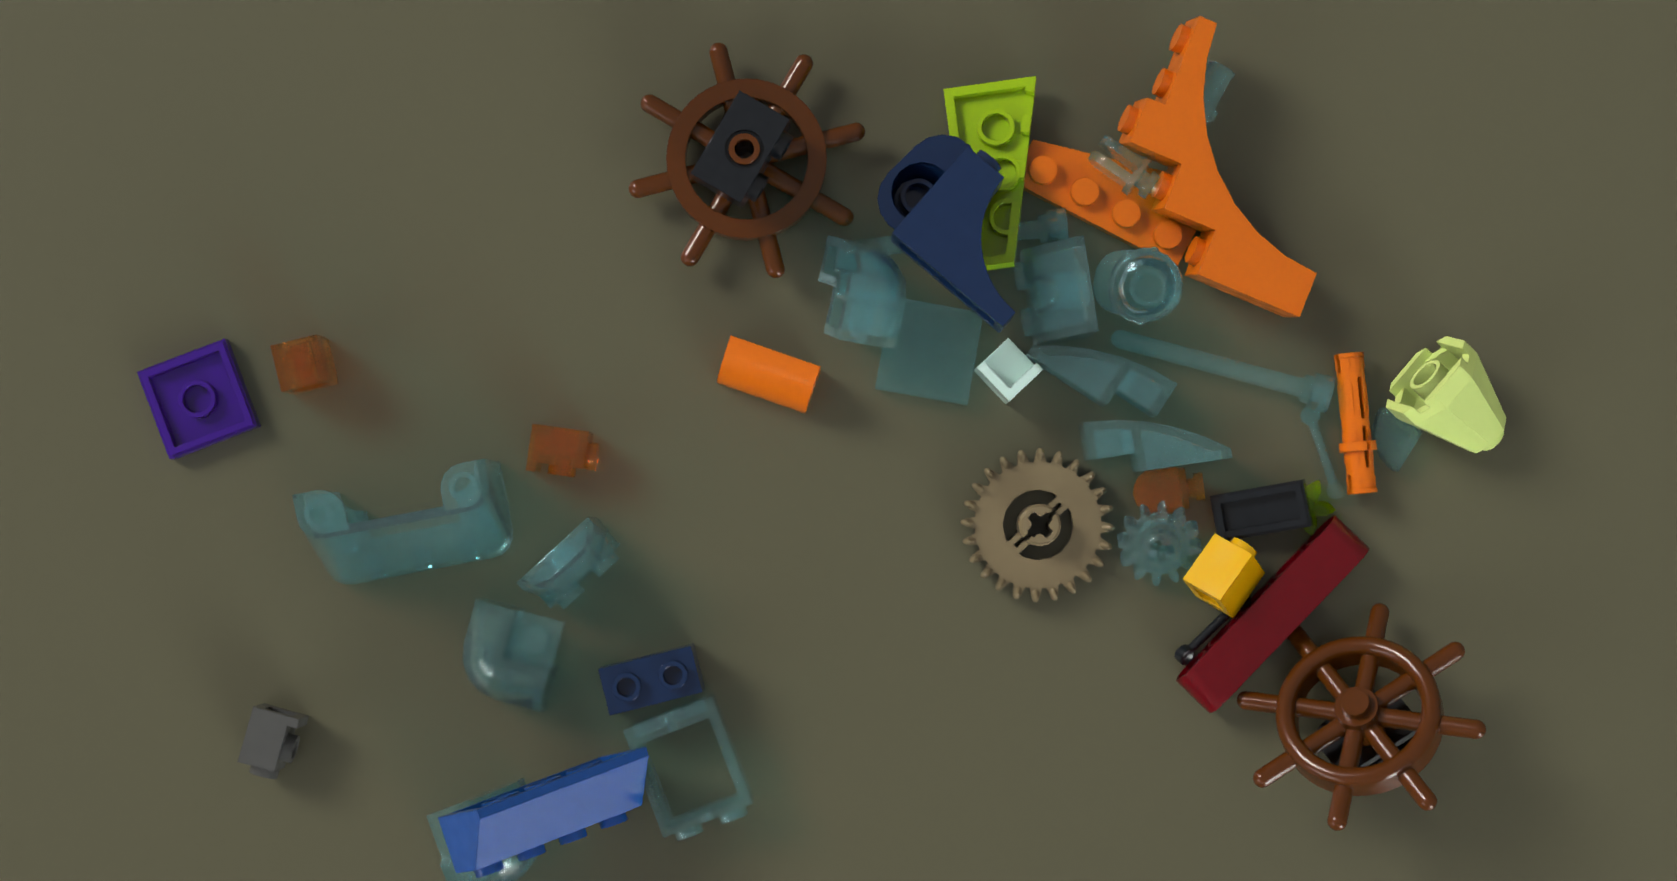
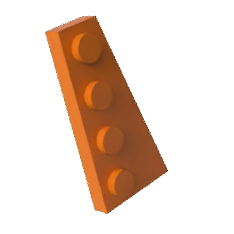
(1071, 182)

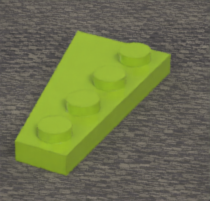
(999, 122)

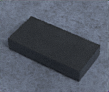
(1261, 510)

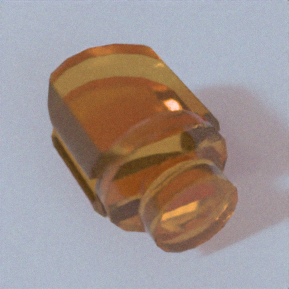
(1169, 486)

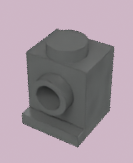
(271, 739)

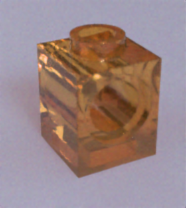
(304, 364)

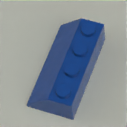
(545, 811)

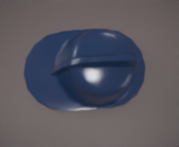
(916, 175)

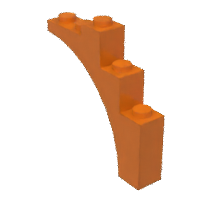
(1191, 191)

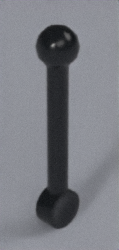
(1186, 653)

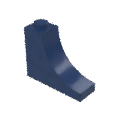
(946, 234)

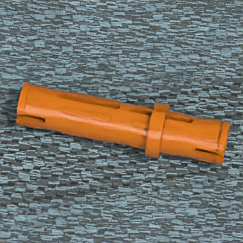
(1355, 423)

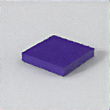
(198, 399)

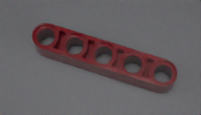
(1272, 614)

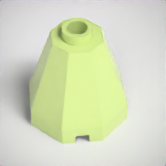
(1449, 397)

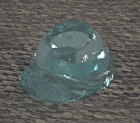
(1138, 284)

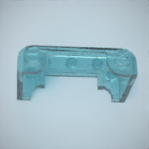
(466, 529)

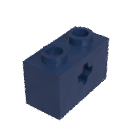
(651, 679)

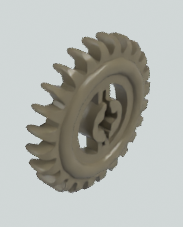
(1070, 492)

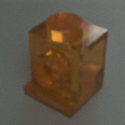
(562, 450)

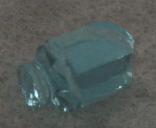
(1140, 178)

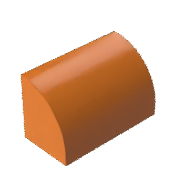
(768, 374)

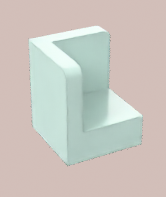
(1007, 371)

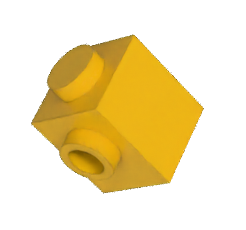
(1225, 574)

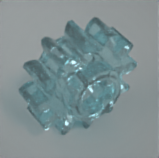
(1175, 535)

